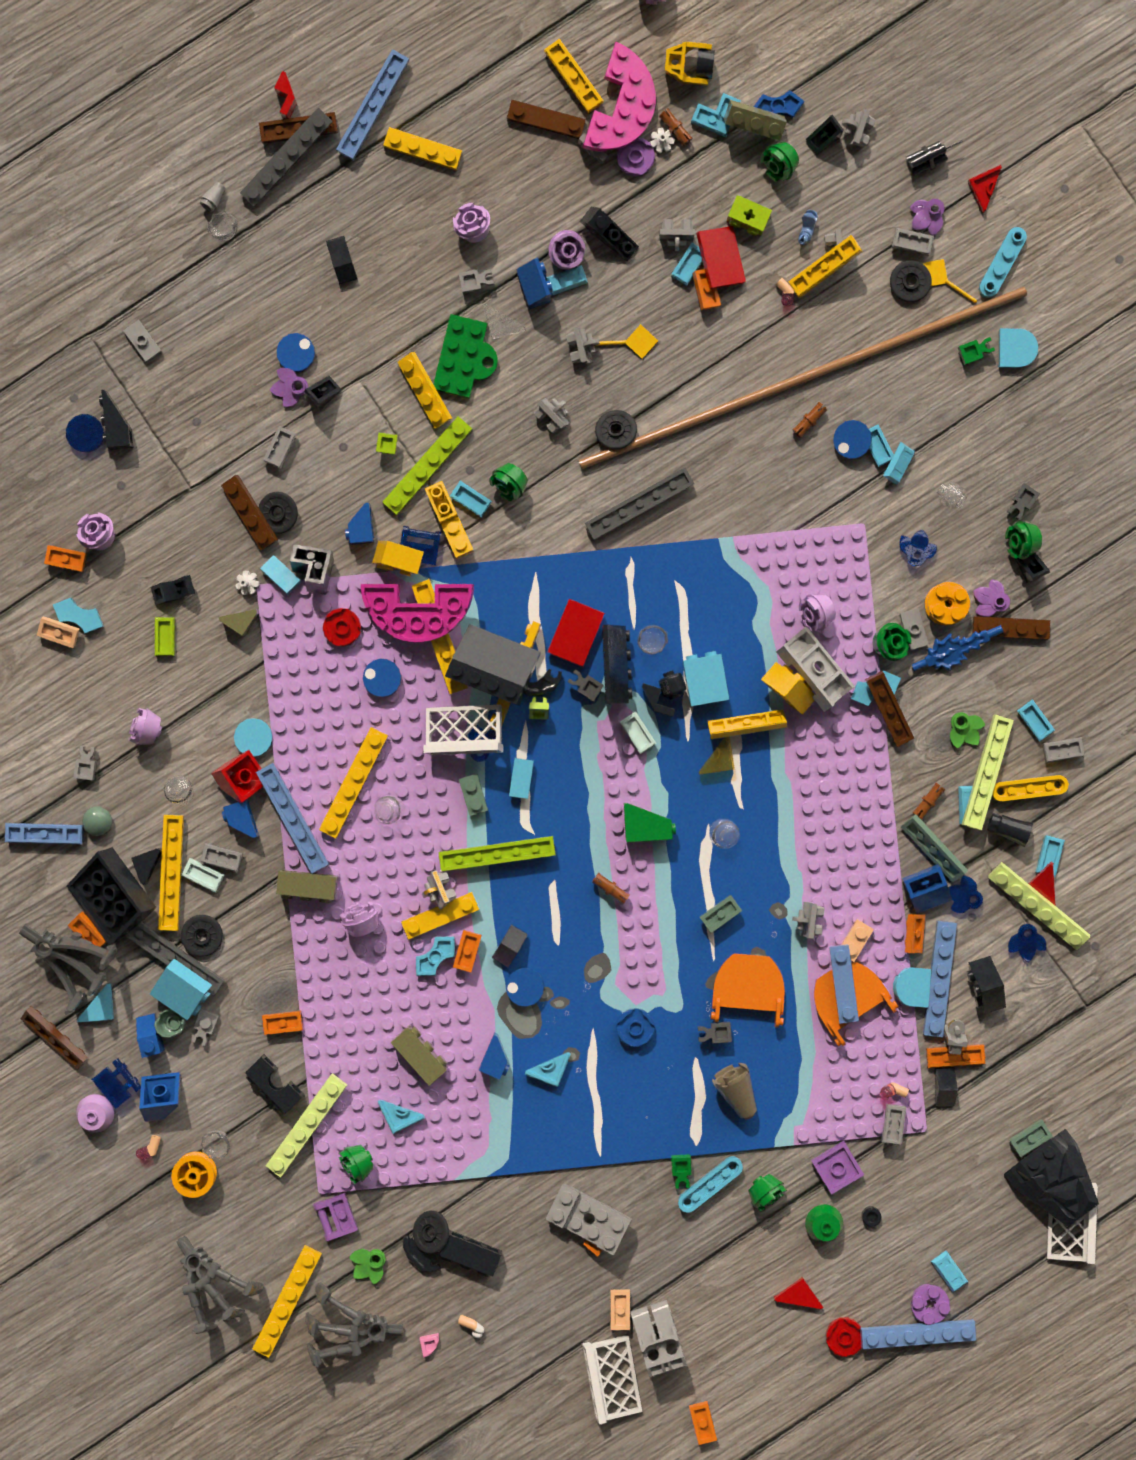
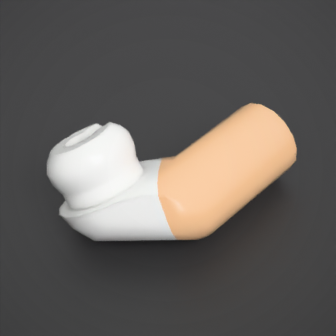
(470, 1323)

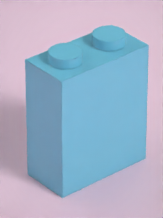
(705, 679)
(181, 990)

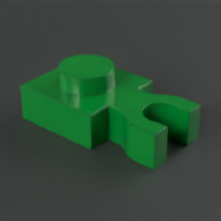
(973, 351)
(681, 1168)

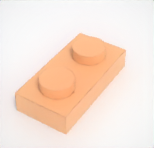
(58, 632)
(857, 938)
(620, 1309)

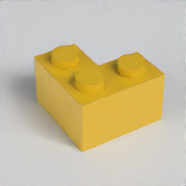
(393, 555)
(789, 687)

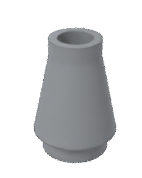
(212, 197)

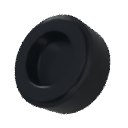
(871, 1216)

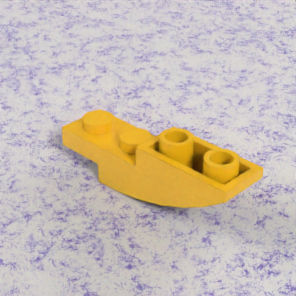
(449, 520)

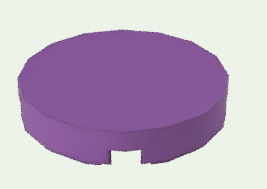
(636, 158)

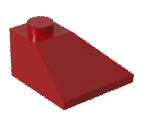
(239, 776)

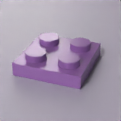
(837, 1167)

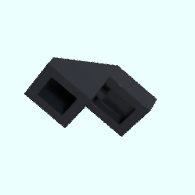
(341, 260)
(172, 590)
(652, 694)

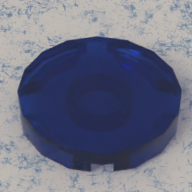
(85, 433)

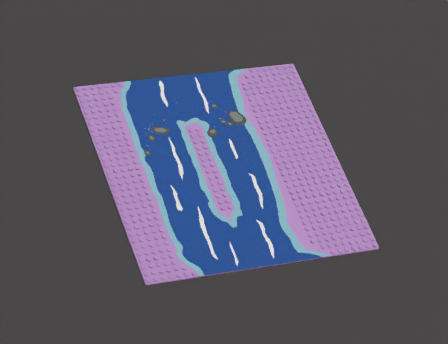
(810, 825)

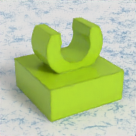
(386, 443)
(538, 710)

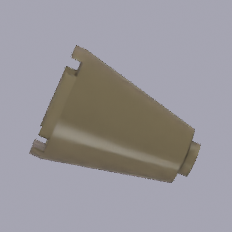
(737, 1089)

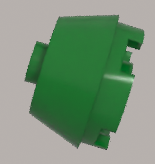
(780, 161)
(509, 481)
(1023, 539)
(891, 641)
(356, 1162)
(766, 1191)
(824, 1223)

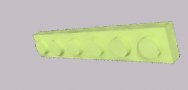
(987, 772)
(1039, 906)
(306, 1125)

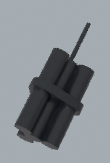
(928, 157)

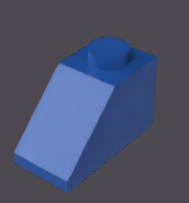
(361, 527)
(241, 818)
(149, 1041)
(495, 1059)

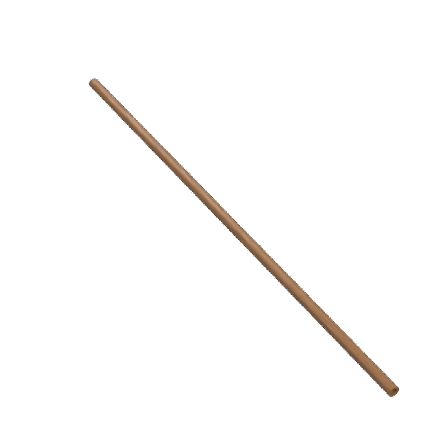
(806, 376)

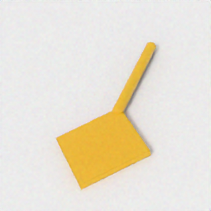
(939, 276)
(639, 341)

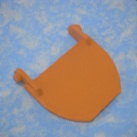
(749, 984)
(868, 992)

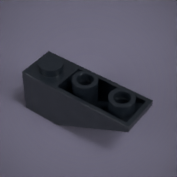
(609, 232)
(117, 430)

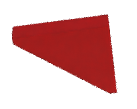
(983, 186)
(1045, 883)
(799, 1294)

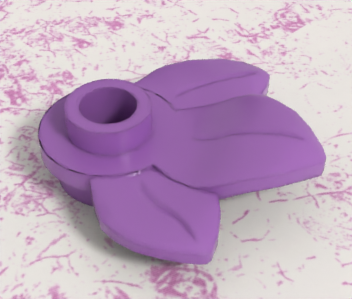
(925, 217)
(286, 386)
(988, 599)

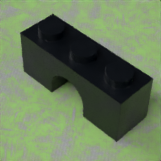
(283, 1097)

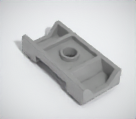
(803, 653)
(570, 1211)

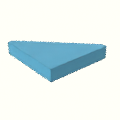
(100, 1008)
(551, 1070)
(398, 1116)

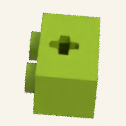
(743, 207)

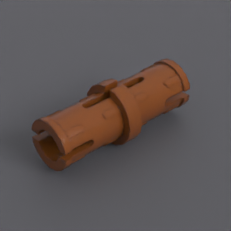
(675, 127)
(809, 419)
(929, 801)
(610, 888)

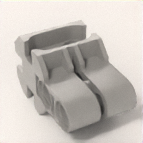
(648, 1339)

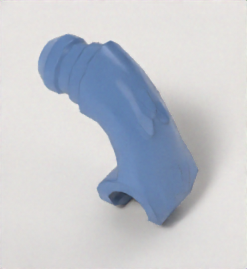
(809, 220)

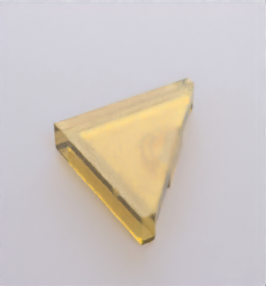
(720, 759)

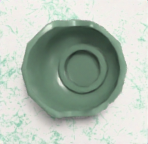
(97, 821)
(169, 1024)

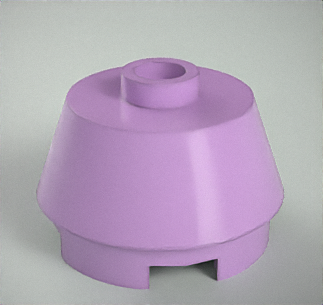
(472, 223)
(566, 249)
(96, 531)
(817, 611)
(145, 727)
(360, 919)
(95, 1113)

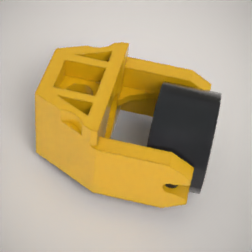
(704, 66)

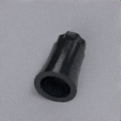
(1010, 828)

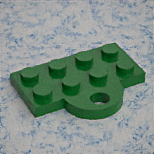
(463, 357)

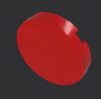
(342, 627)
(844, 1336)

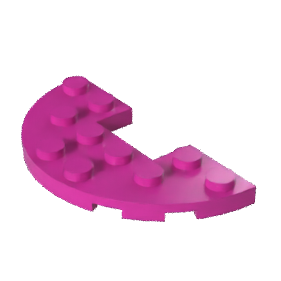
(633, 106)
(417, 620)

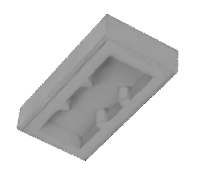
(912, 242)
(142, 341)
(279, 447)
(913, 623)
(1063, 749)
(221, 857)
(893, 1124)

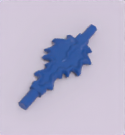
(951, 651)

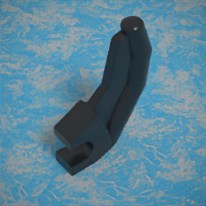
(543, 685)
(417, 1257)

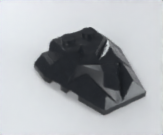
(1056, 1179)

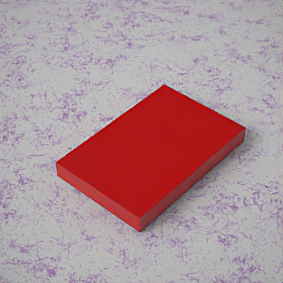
(721, 257)
(576, 632)

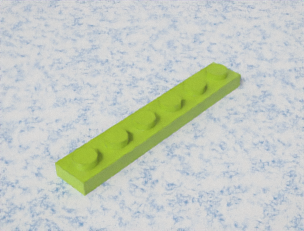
(427, 465)
(496, 853)

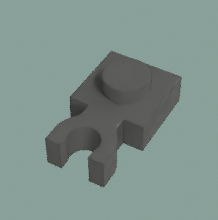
(1024, 499)
(588, 687)
(719, 1032)

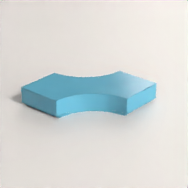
(70, 612)
(862, 693)
(427, 963)

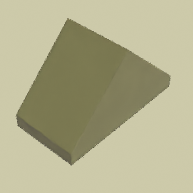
(241, 621)

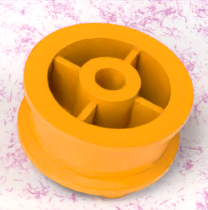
(956, 597)
(195, 1163)

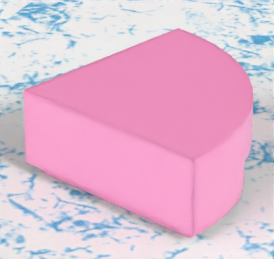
(429, 1344)

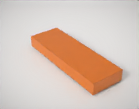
(969, 1055)

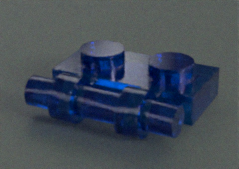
(112, 1086)

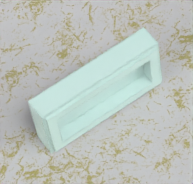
(637, 732)
(203, 875)

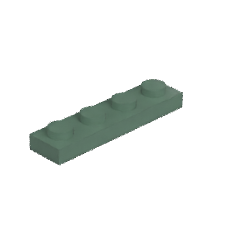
(934, 848)

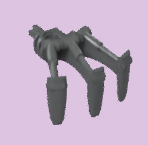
(64, 951)
(194, 1284)
(358, 1333)

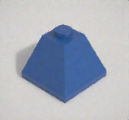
(159, 1095)

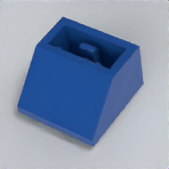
(533, 283)
(927, 888)

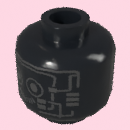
(672, 685)

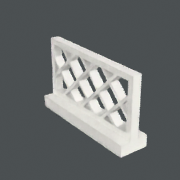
(464, 747)
(1088, 1237)
(595, 1379)

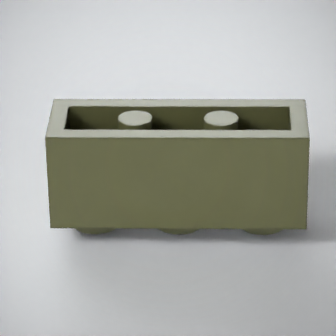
(755, 120)
(307, 886)
(419, 1054)

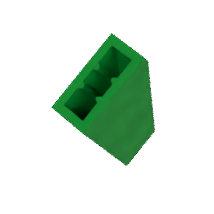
(646, 825)

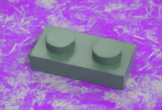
(473, 794)
(720, 913)
(1030, 1138)

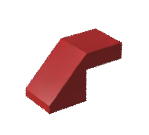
(284, 89)

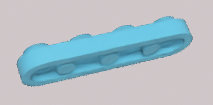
(1002, 262)
(710, 1184)

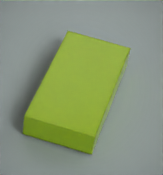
(164, 636)

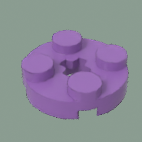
(934, 1314)

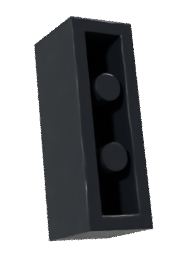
(471, 1254)

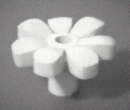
(662, 140)
(247, 583)

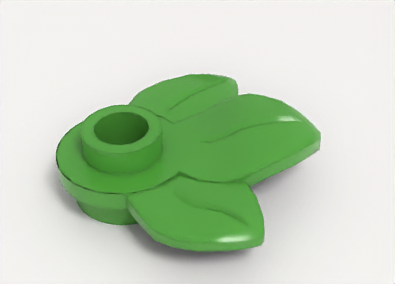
(967, 731)
(367, 1266)

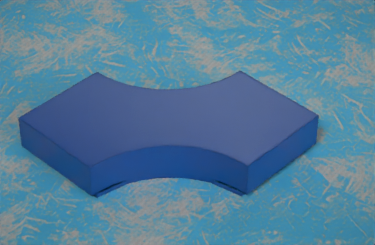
(784, 105)

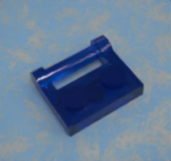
(430, 551)

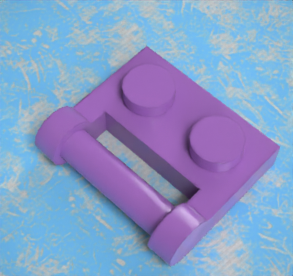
(341, 1214)

